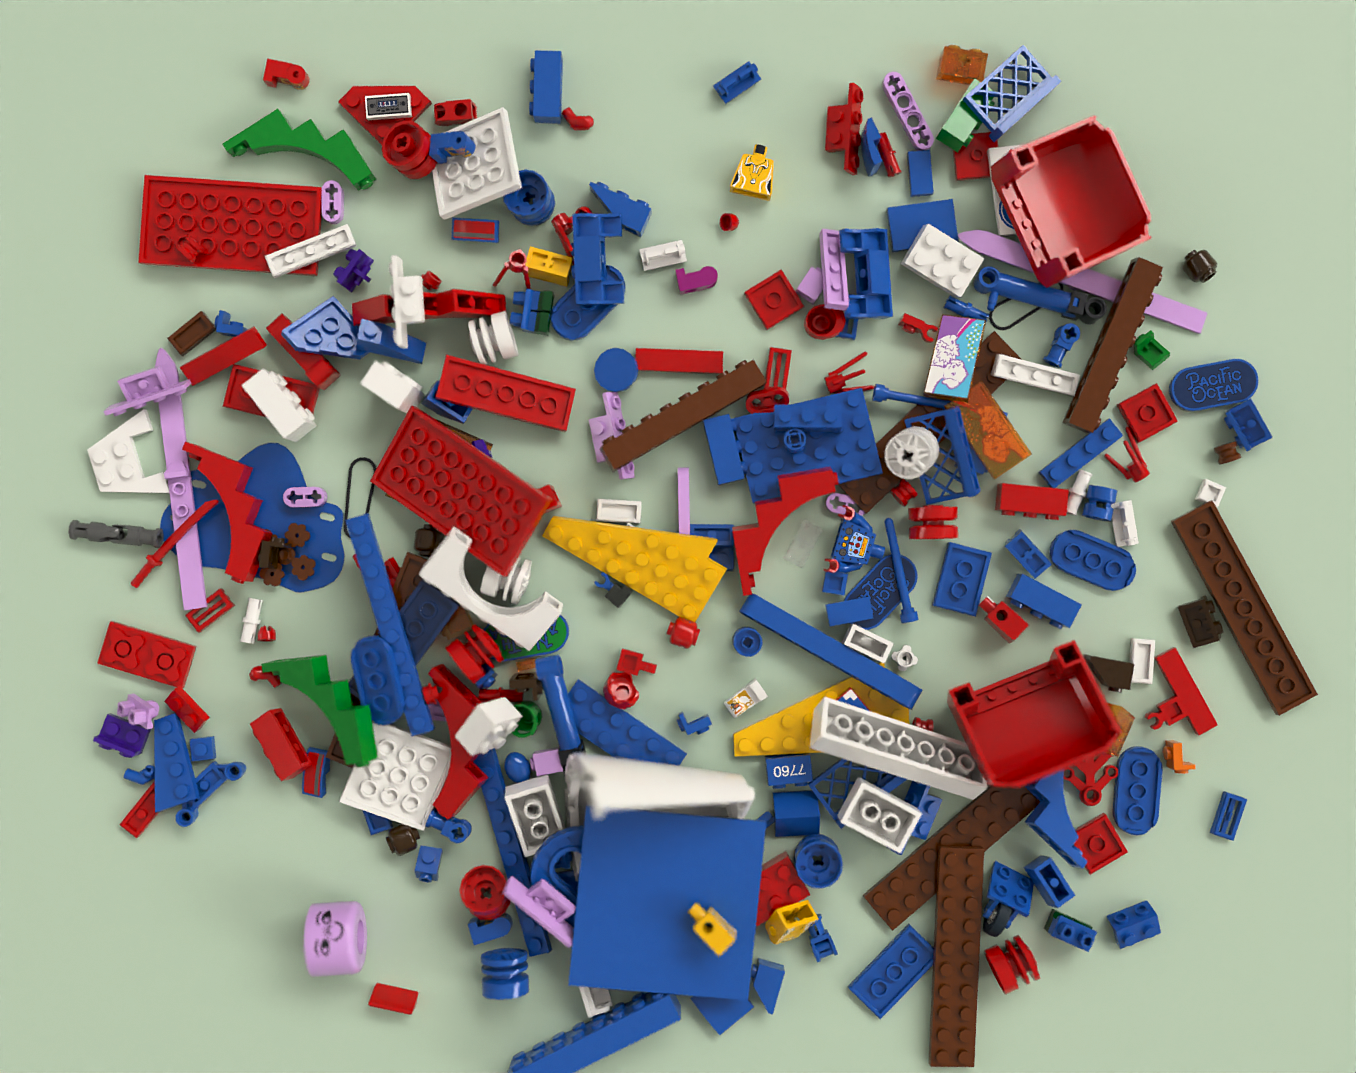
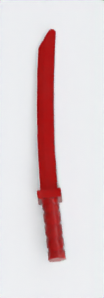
(155, 559)

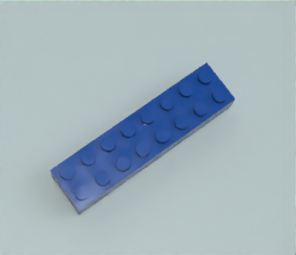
(601, 1035)

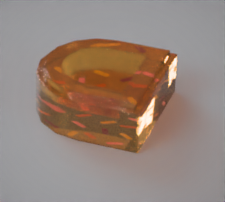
(526, 664)

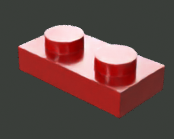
(186, 709)

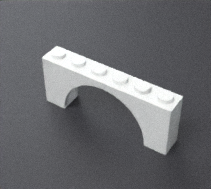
(521, 623)

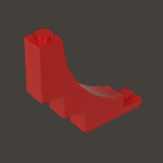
(446, 304)
(230, 481)
(753, 538)
(463, 775)

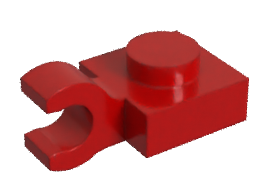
(912, 324)
(632, 663)

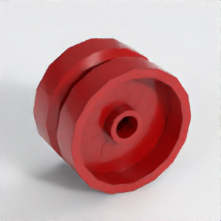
(408, 149)
(933, 522)

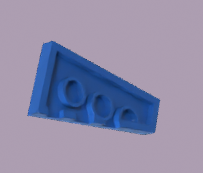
(173, 768)

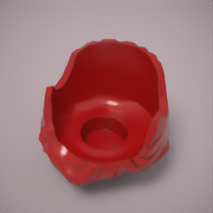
(620, 690)

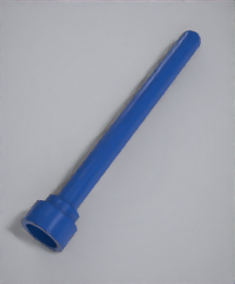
(882, 393)
(908, 613)

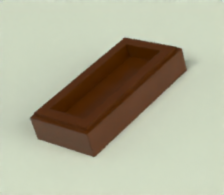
(192, 333)

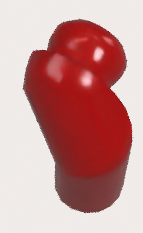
(577, 122)
(257, 674)

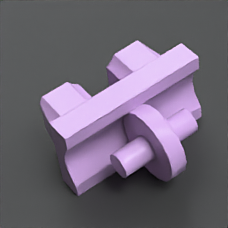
(138, 710)

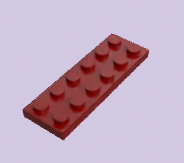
(505, 393)

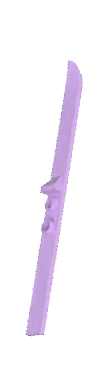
(1086, 281)
(181, 489)

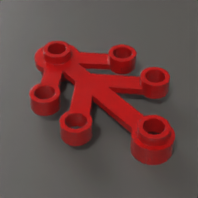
(1090, 768)

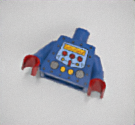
(853, 544)

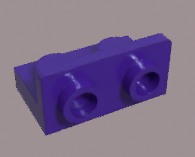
(122, 736)

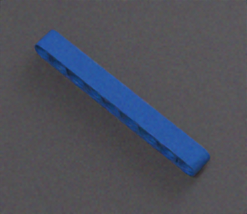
(831, 651)

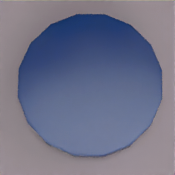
(616, 370)

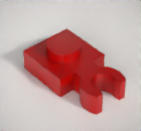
(1169, 711)

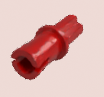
(888, 156)
(488, 695)

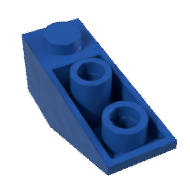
(633, 213)

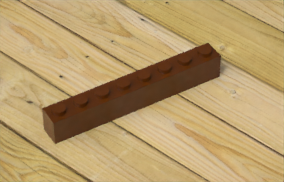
(1113, 344)
(682, 415)

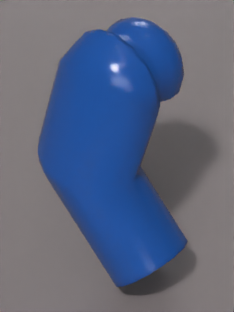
(142, 777)

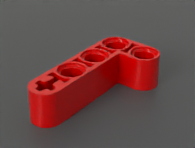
(317, 367)

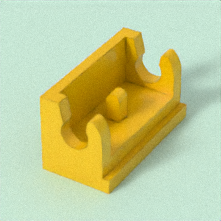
(549, 266)

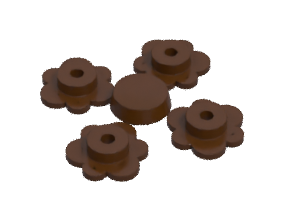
(288, 555)

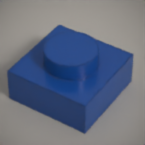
(835, 583)
(202, 748)

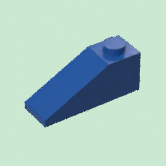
(379, 339)

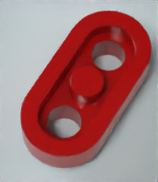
(766, 399)

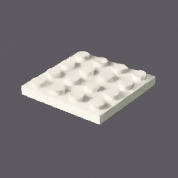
(483, 175)
(401, 779)

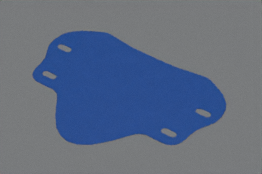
(271, 476)

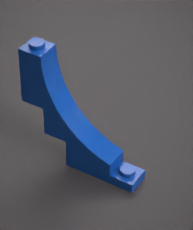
(1052, 820)

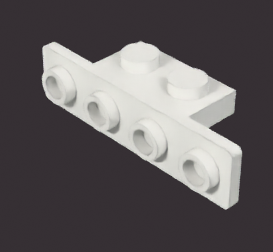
(407, 300)

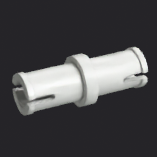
(1078, 492)
(251, 620)

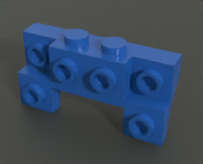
(590, 259)
(871, 273)

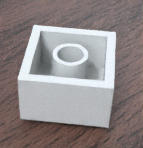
(488, 726)

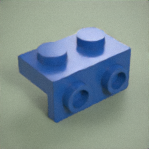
(1248, 425)
(1134, 924)

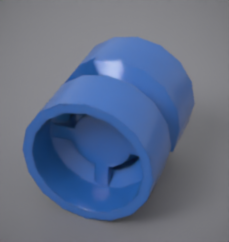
(1101, 495)
(747, 641)

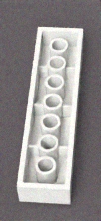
(895, 748)

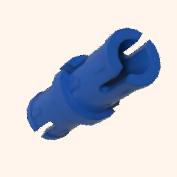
(964, 309)

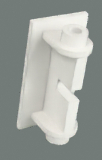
(663, 255)
(1124, 524)

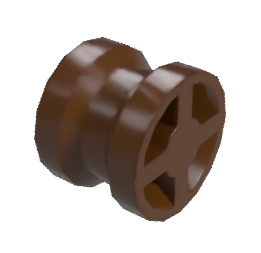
(1227, 452)

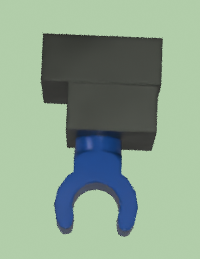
(616, 594)

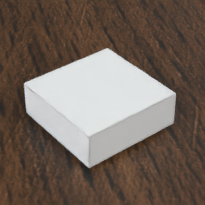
(1210, 491)

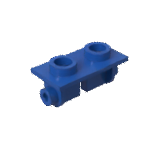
(737, 82)

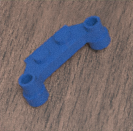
(207, 784)

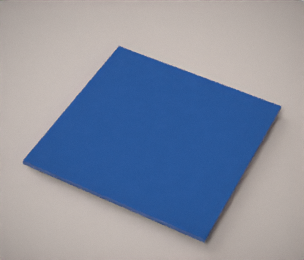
(635, 896)

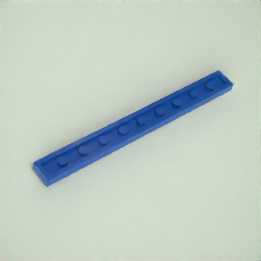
(389, 621)
(510, 849)

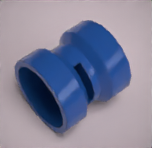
(797, 443)

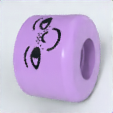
(335, 938)

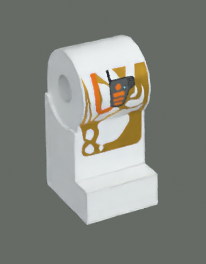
(745, 698)

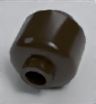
(1200, 266)
(427, 540)
(402, 839)

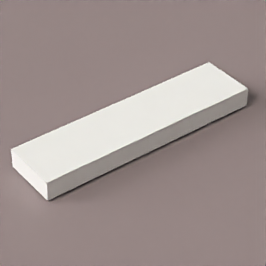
(310, 251)
(1035, 375)

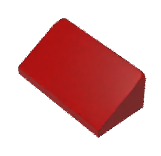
(393, 998)

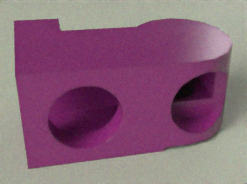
(696, 281)

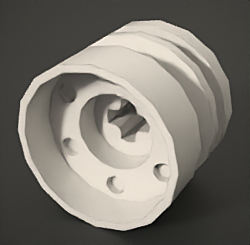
(493, 338)
(915, 440)
(514, 583)

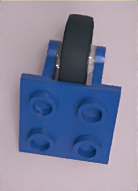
(1009, 895)

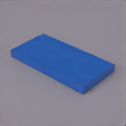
(893, 971)

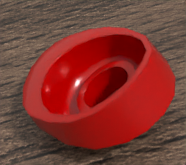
(824, 322)

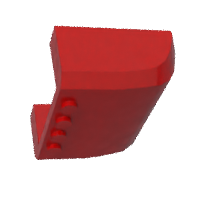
(1071, 200)
(1035, 720)

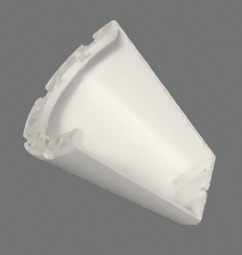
(649, 786)

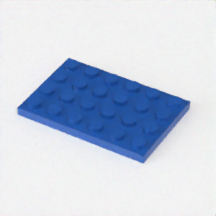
(847, 452)

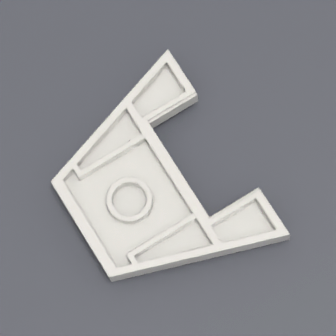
(117, 460)

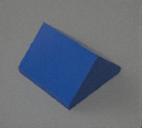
(796, 813)

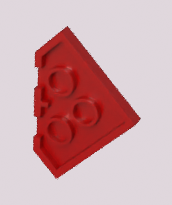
(355, 105)

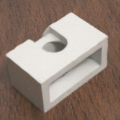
(875, 649)

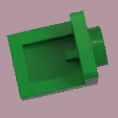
(1150, 350)

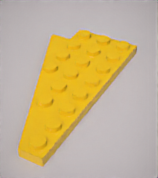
(655, 563)
(791, 728)

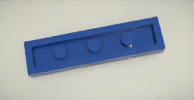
(1080, 454)

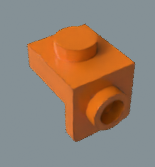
(1173, 755)

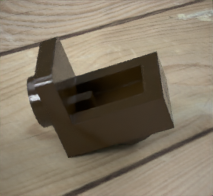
(270, 551)

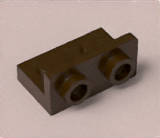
(1200, 622)
(524, 681)

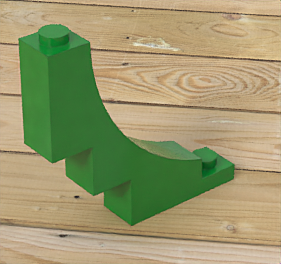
(275, 135)
(351, 723)

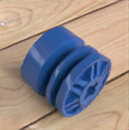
(533, 187)
(818, 873)
(505, 973)

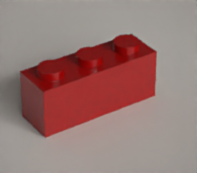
(1031, 501)
(280, 744)

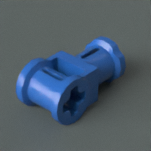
(1062, 344)
(449, 827)
(821, 941)

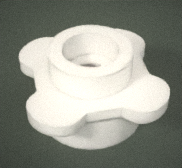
(903, 664)

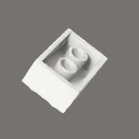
(942, 261)
(393, 386)
(280, 405)
(534, 812)
(879, 815)

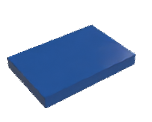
(908, 220)
(962, 579)

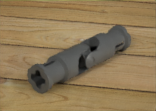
(101, 533)

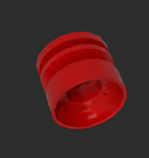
(474, 653)
(483, 880)
(1012, 964)

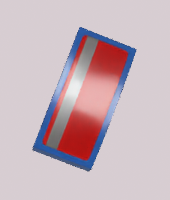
(475, 230)
(315, 776)

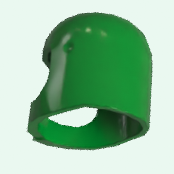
(533, 713)

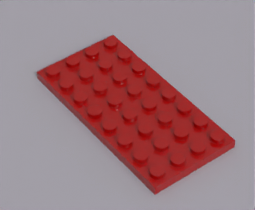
(229, 219)
(460, 488)

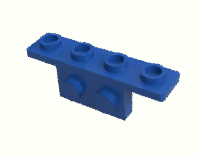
(926, 804)

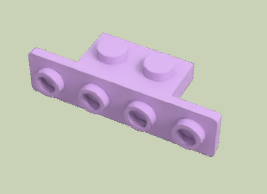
(145, 387)
(609, 425)
(544, 906)

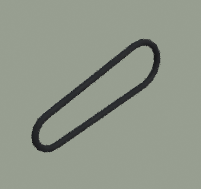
(1017, 321)
(349, 486)

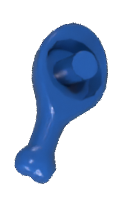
(517, 767)

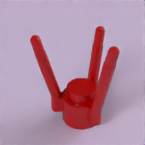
(563, 227)
(516, 264)
(835, 382)
(1136, 469)

